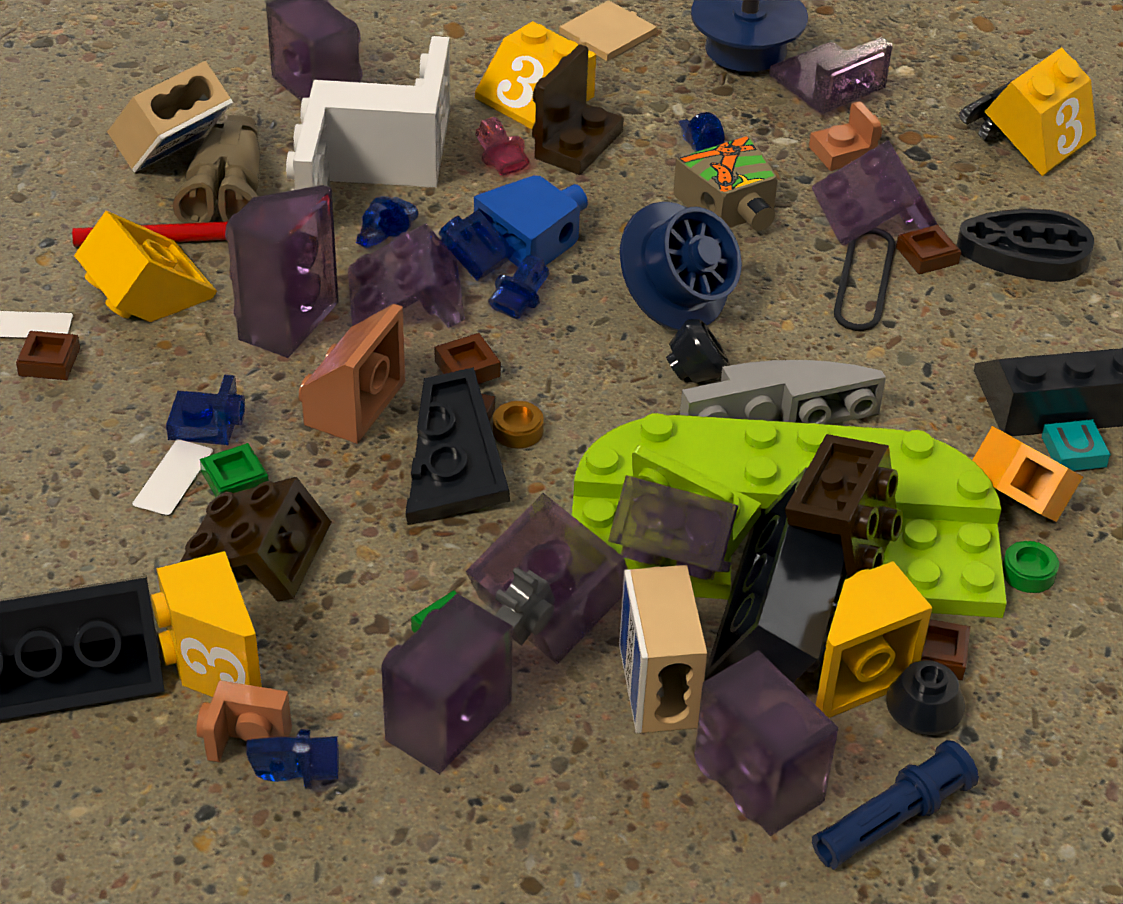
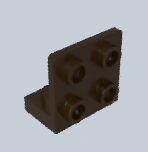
(565, 127)
(851, 495)
(268, 529)

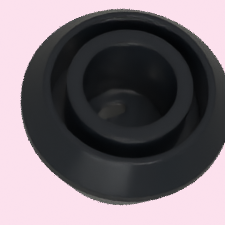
(696, 353)
(926, 698)

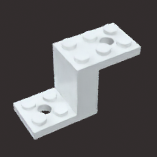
(375, 129)

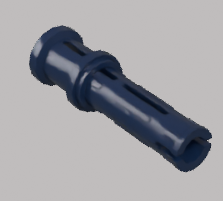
(915, 792)

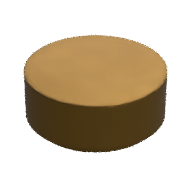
(518, 424)

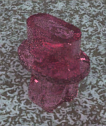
(500, 150)

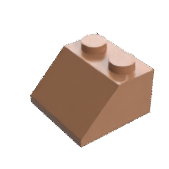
(357, 377)

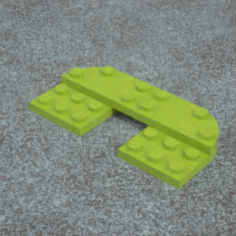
(945, 498)

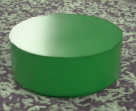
(1030, 566)

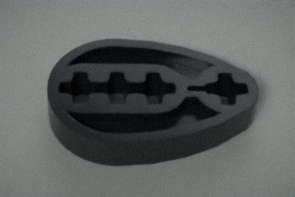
(1028, 243)

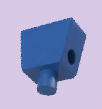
(534, 216)

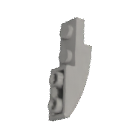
(789, 392)

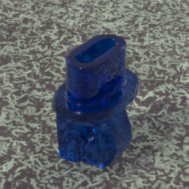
(702, 131)
(385, 219)
(518, 292)
(294, 757)

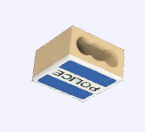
(169, 116)
(662, 648)

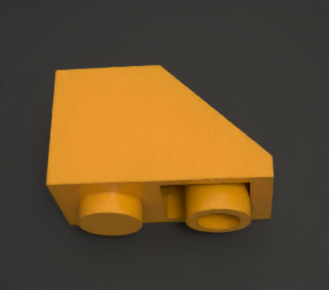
(1026, 474)

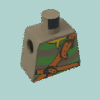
(730, 182)

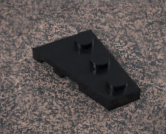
(455, 451)

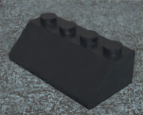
(1054, 389)
(781, 595)
(77, 647)

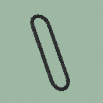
(883, 286)

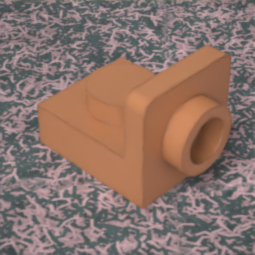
(849, 141)
(244, 714)

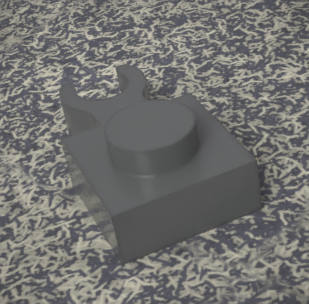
(526, 604)

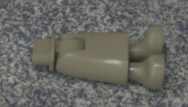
(222, 169)

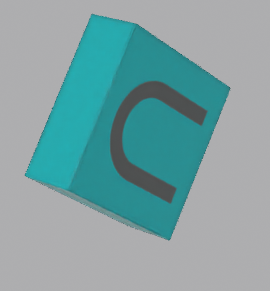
(1076, 445)

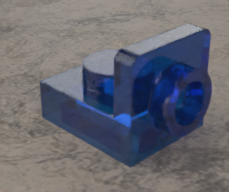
(476, 244)
(206, 416)

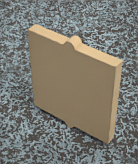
(608, 30)

